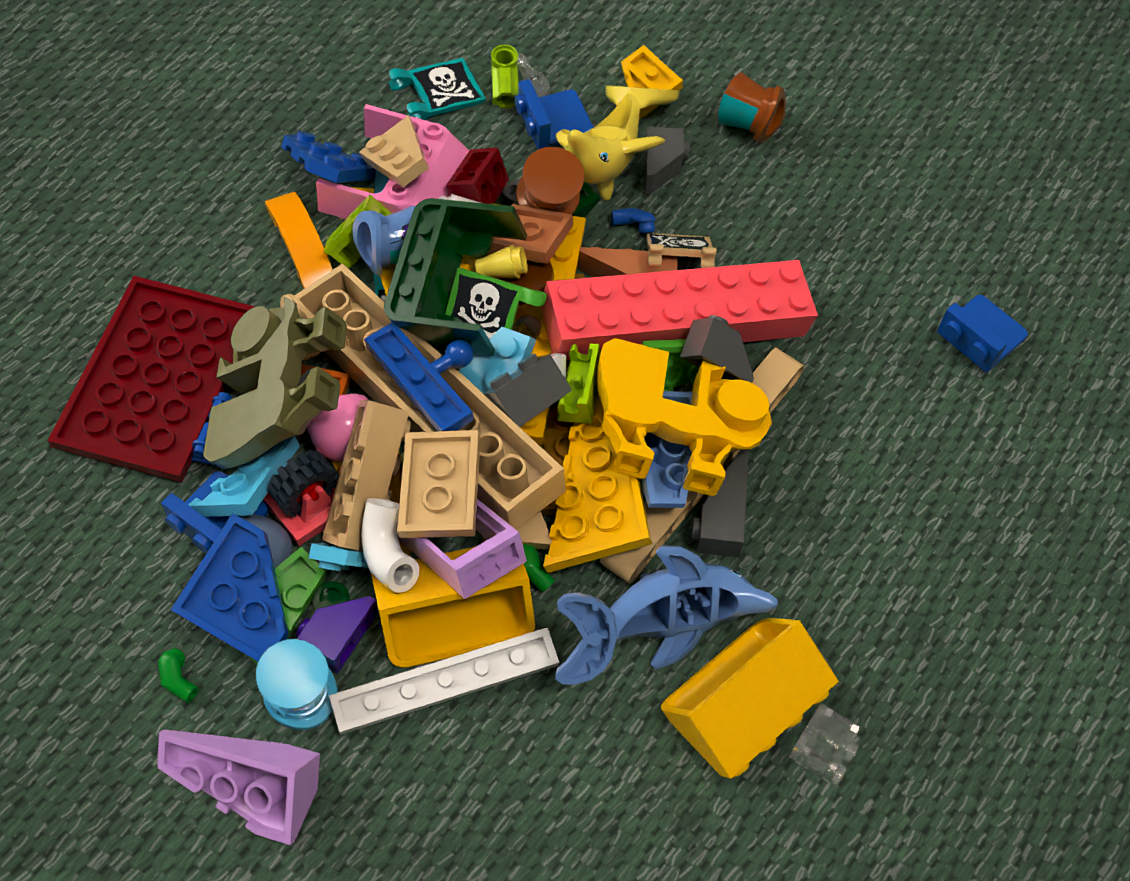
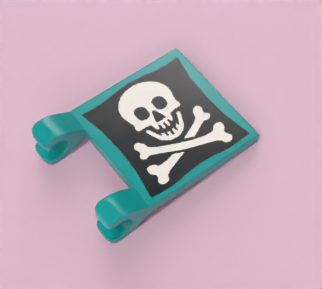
(439, 86)

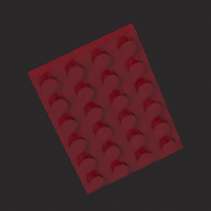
(150, 380)

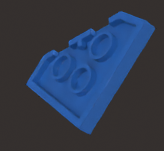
(327, 159)
(237, 591)

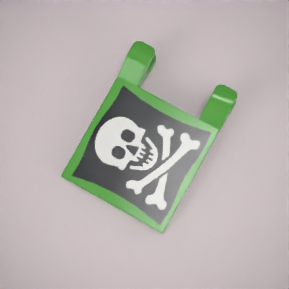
(488, 300)

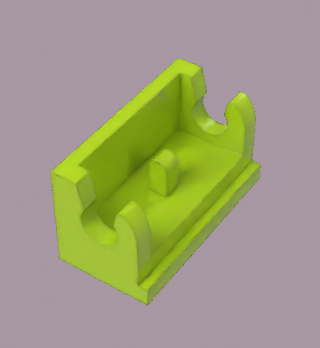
(341, 242)
(580, 403)

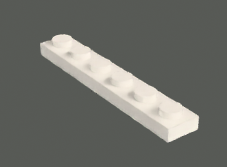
(443, 680)

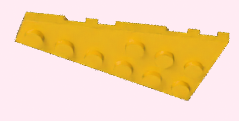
(601, 508)

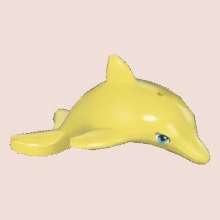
(614, 141)

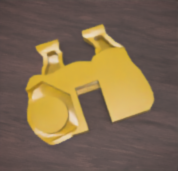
(720, 419)

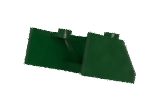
(431, 252)

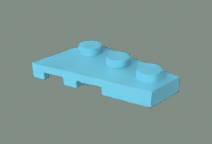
(247, 485)

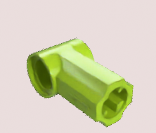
(504, 75)

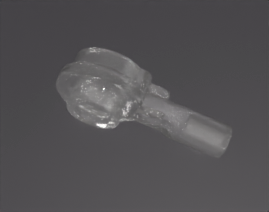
(537, 79)

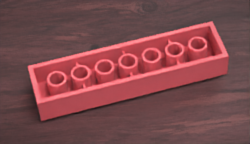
(755, 299)

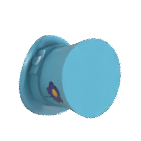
(296, 684)

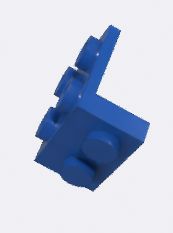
(550, 114)
(981, 331)
(199, 528)

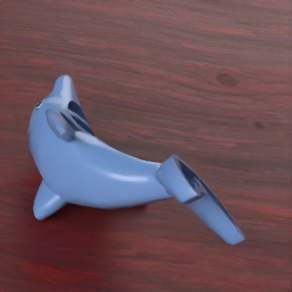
(667, 604)

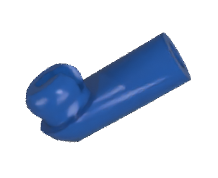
(634, 216)

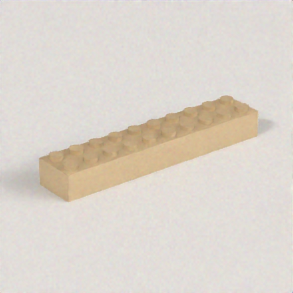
(514, 471)

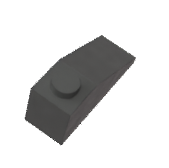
(723, 515)

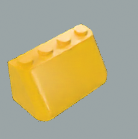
(438, 623)
(750, 694)

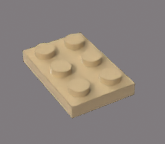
(439, 484)

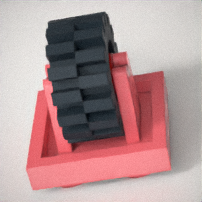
(302, 495)

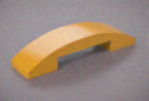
(299, 237)

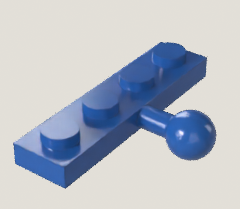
(422, 379)

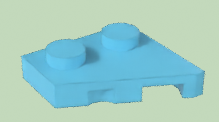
(509, 351)

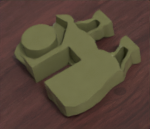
(270, 357)

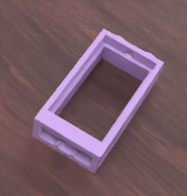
(481, 564)

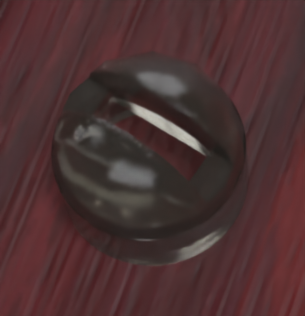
(528, 325)

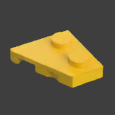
(646, 70)

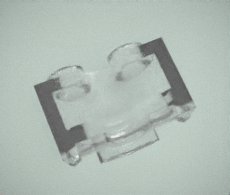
(826, 744)

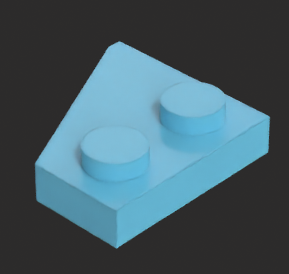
(336, 557)

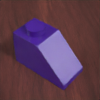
(338, 629)

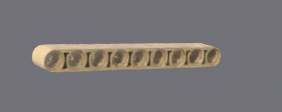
(775, 377)

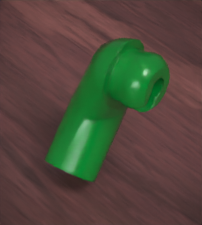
(534, 569)
(171, 675)

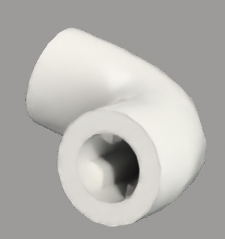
(383, 549)

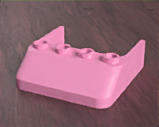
(442, 155)

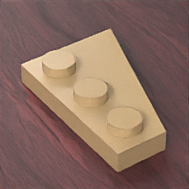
(397, 153)

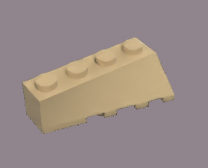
(365, 470)

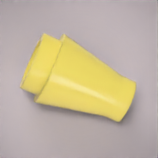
(504, 263)

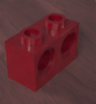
(479, 176)

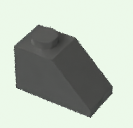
(666, 159)
(717, 344)

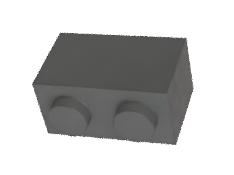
(528, 389)

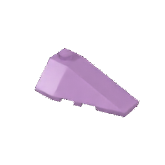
(254, 778)

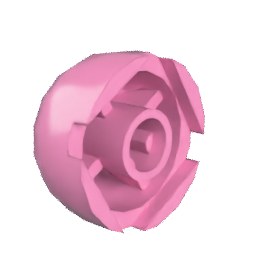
(332, 428)

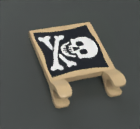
(680, 246)

